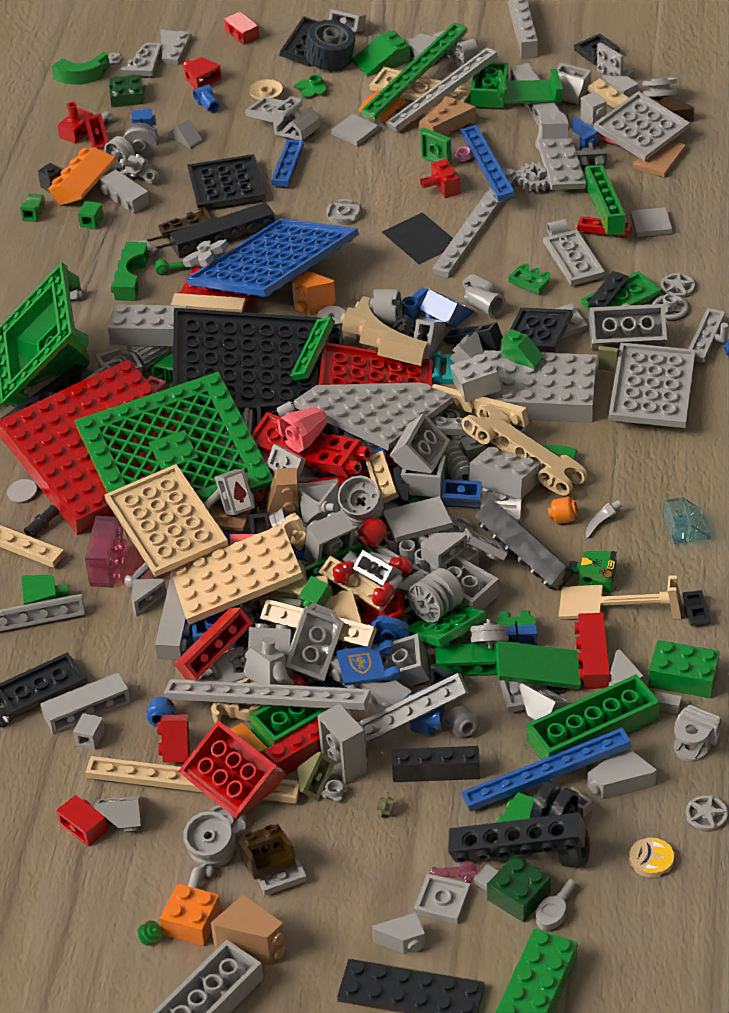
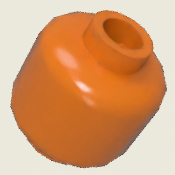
(563, 510)

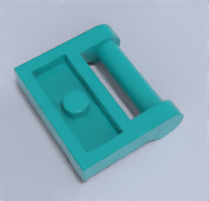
(439, 358)

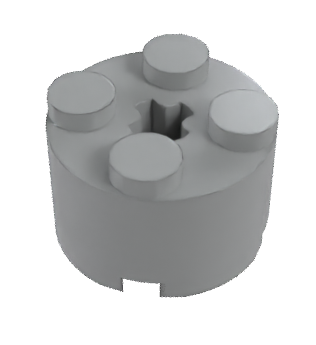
(386, 305)

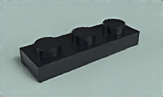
(609, 290)

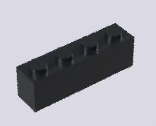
(435, 764)

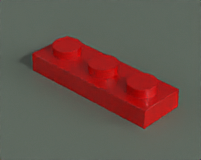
(594, 225)

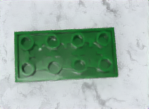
(537, 665)

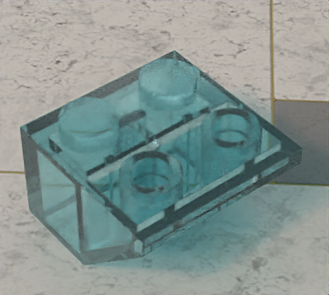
(684, 521)

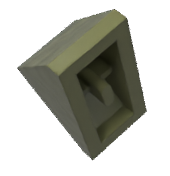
(607, 358)
(314, 774)

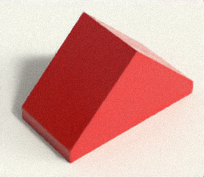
(96, 131)

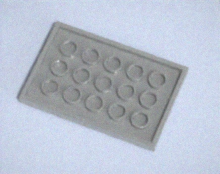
(652, 385)

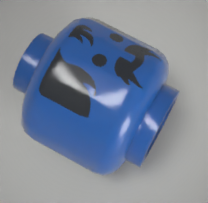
(157, 708)

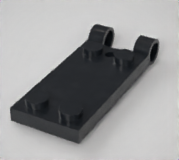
(38, 686)

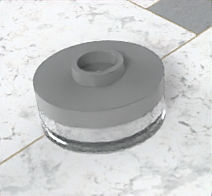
(142, 138)

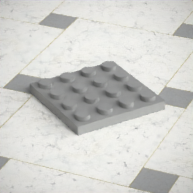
(641, 126)

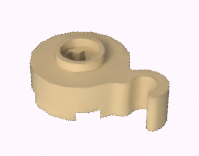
(235, 710)

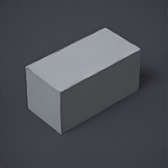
(669, 702)
(584, 805)

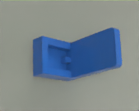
(586, 133)

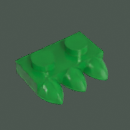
(529, 279)

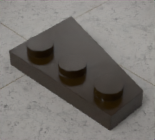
(178, 224)

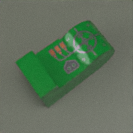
(34, 205)

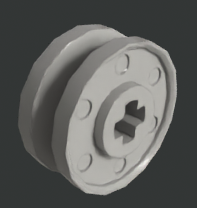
(660, 87)

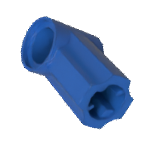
(206, 97)
(412, 304)

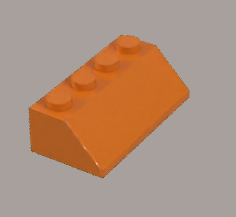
(80, 175)

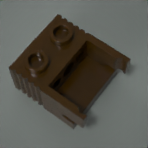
(266, 851)

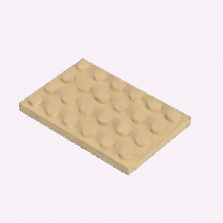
(166, 520)
(236, 574)

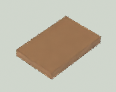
(661, 161)

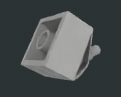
(318, 499)

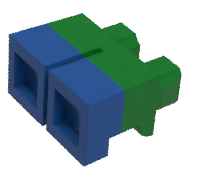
(523, 625)

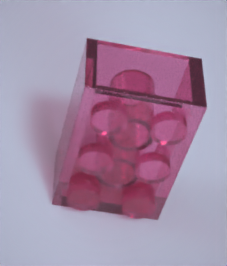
(105, 552)

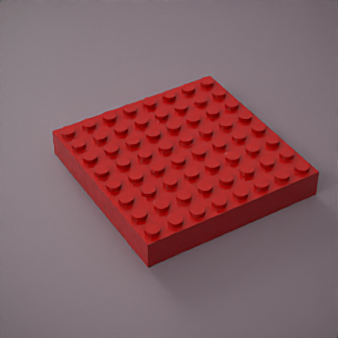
(54, 453)

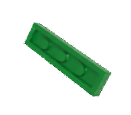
(312, 348)

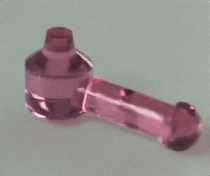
(466, 871)

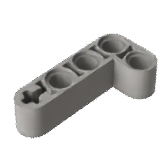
(461, 51)

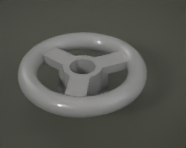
(671, 304)

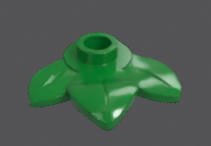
(312, 86)

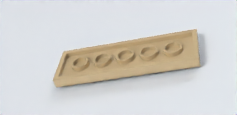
(419, 88)

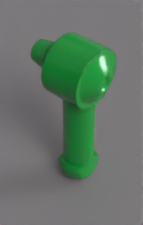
(163, 267)

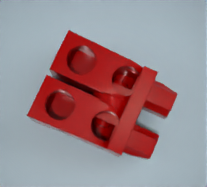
(342, 458)

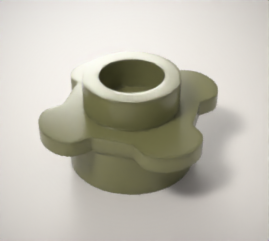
(385, 805)

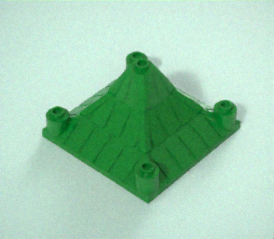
(41, 338)

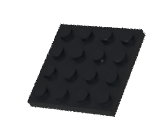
(226, 182)

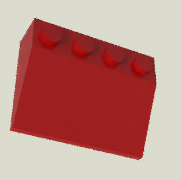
(231, 771)

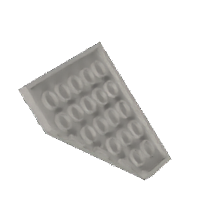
(375, 410)

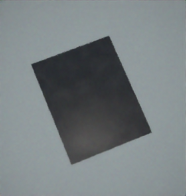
(419, 237)

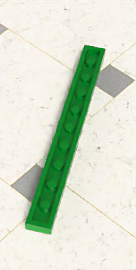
(414, 71)

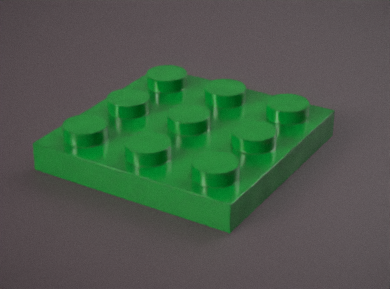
(448, 627)

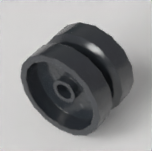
(554, 801)

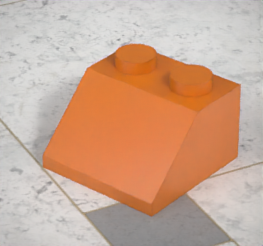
(312, 293)

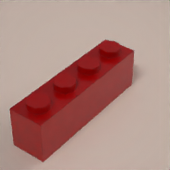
(213, 643)
(593, 650)
(295, 748)

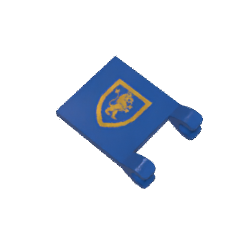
(365, 664)

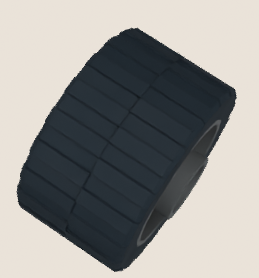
(329, 45)

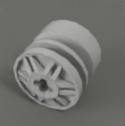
(359, 491)
(435, 595)

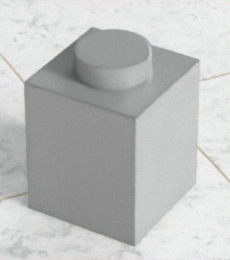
(89, 731)

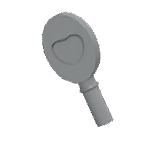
(553, 909)

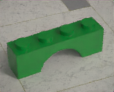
(132, 258)

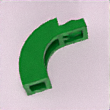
(81, 73)

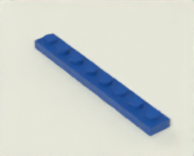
(488, 163)
(546, 769)

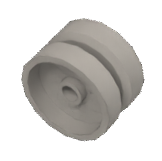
(210, 839)

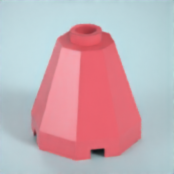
(302, 427)

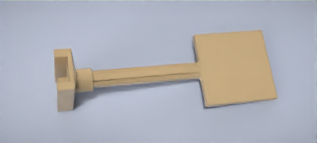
(590, 599)

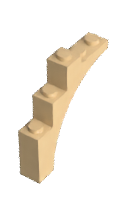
(377, 334)
(343, 603)

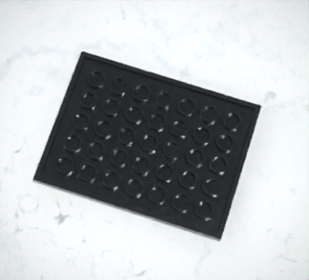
(248, 351)

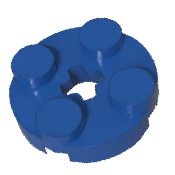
(393, 626)

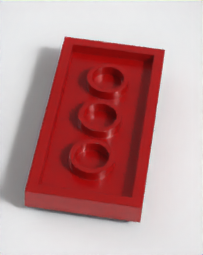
(268, 434)

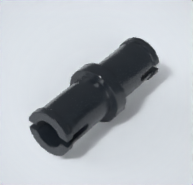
(41, 521)

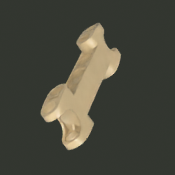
(499, 432)

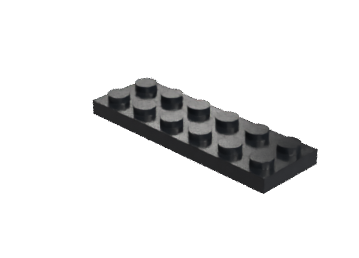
(408, 989)

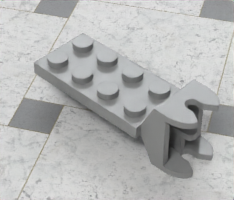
(559, 153)

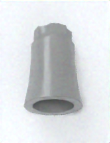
(484, 300)

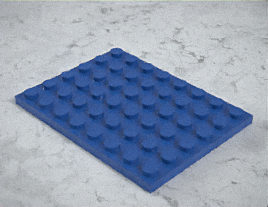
(272, 257)

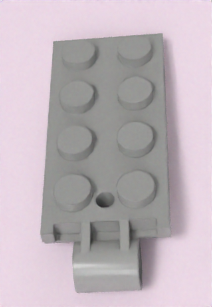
(572, 254)

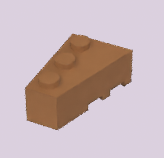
(449, 116)
(284, 492)

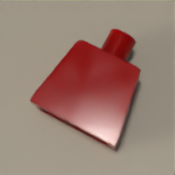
(201, 72)

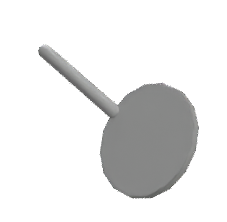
(22, 491)

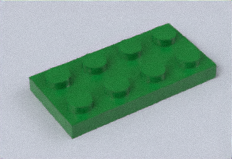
(636, 292)

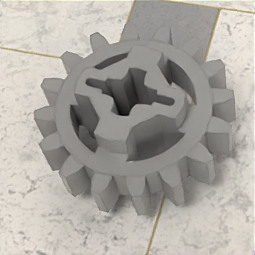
(533, 177)

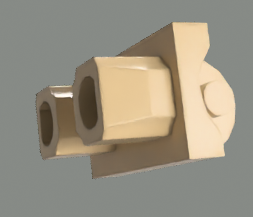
(295, 530)

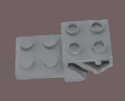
(285, 116)

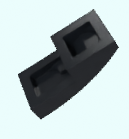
(402, 489)
(695, 608)

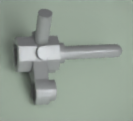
(140, 167)

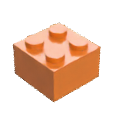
(190, 914)

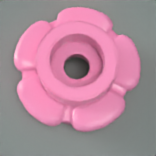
(463, 154)

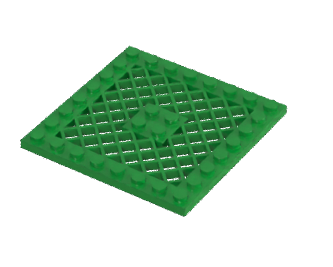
(177, 445)

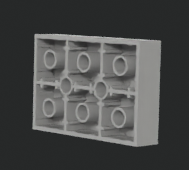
(553, 391)

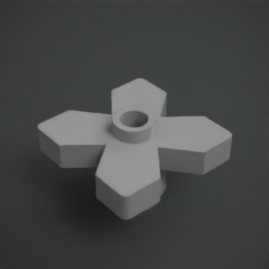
(206, 253)

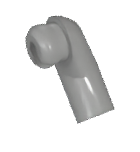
(200, 873)

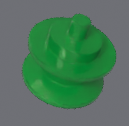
(149, 933)

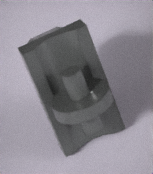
(591, 156)

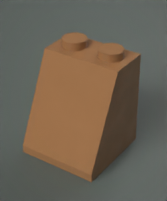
(250, 930)

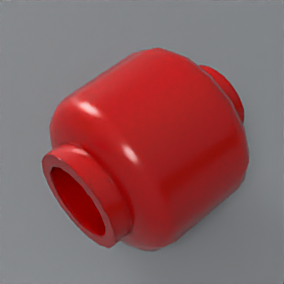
(372, 532)

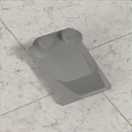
(314, 642)

